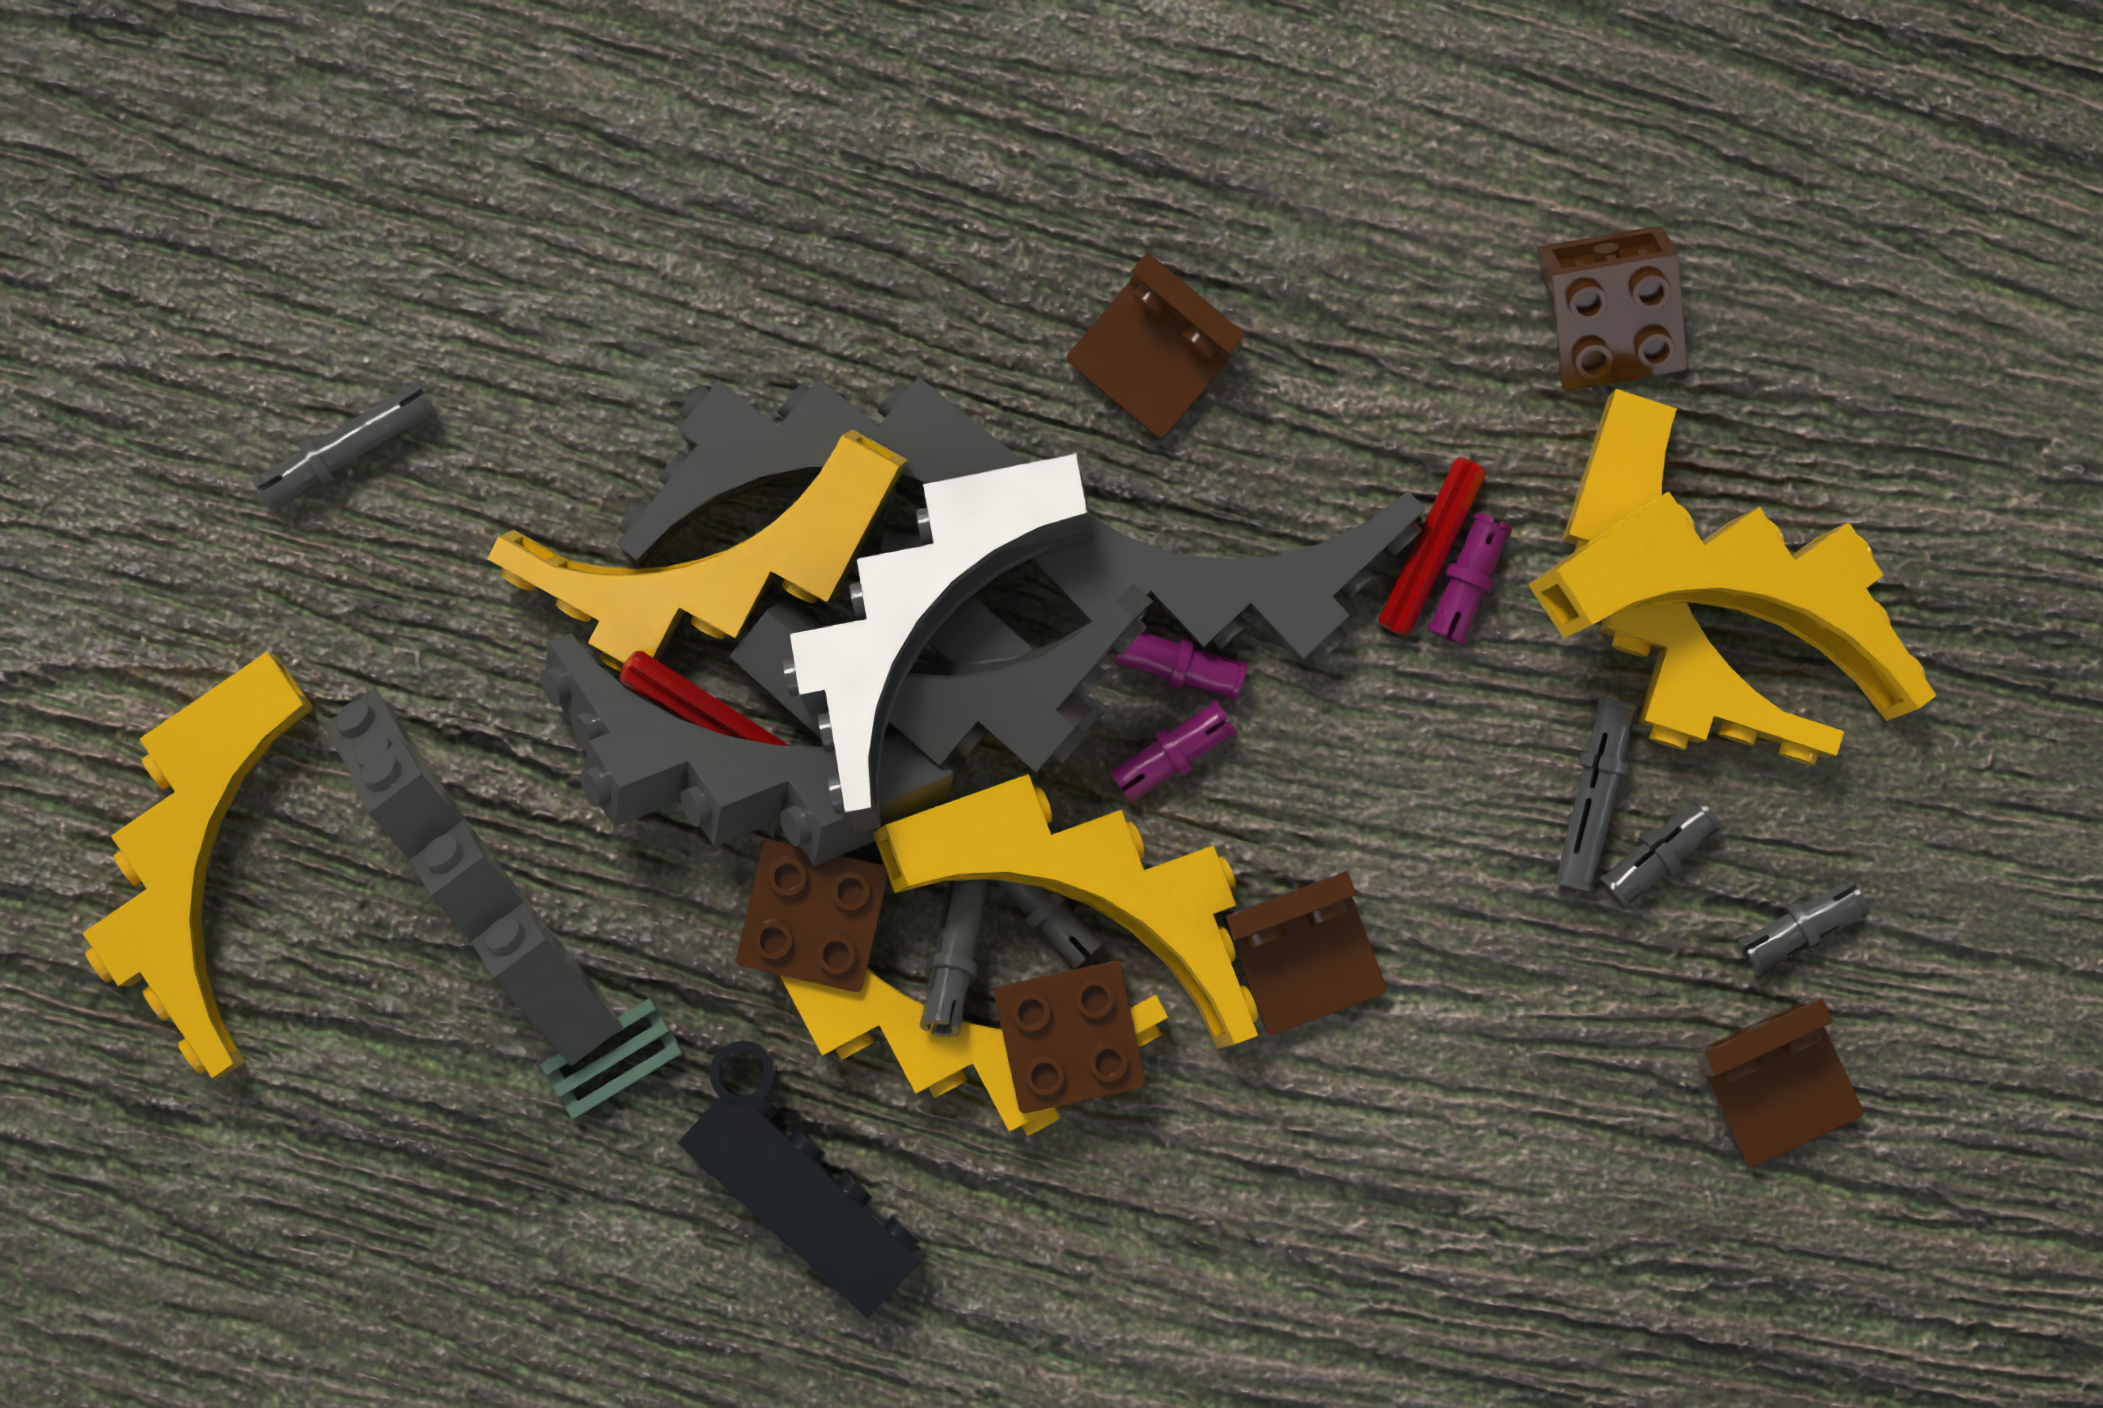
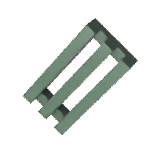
(565, 1086)

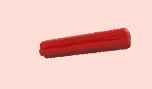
(1432, 546)
(687, 700)

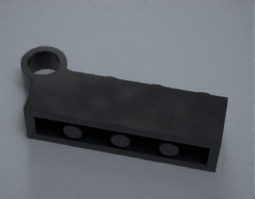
(795, 1194)

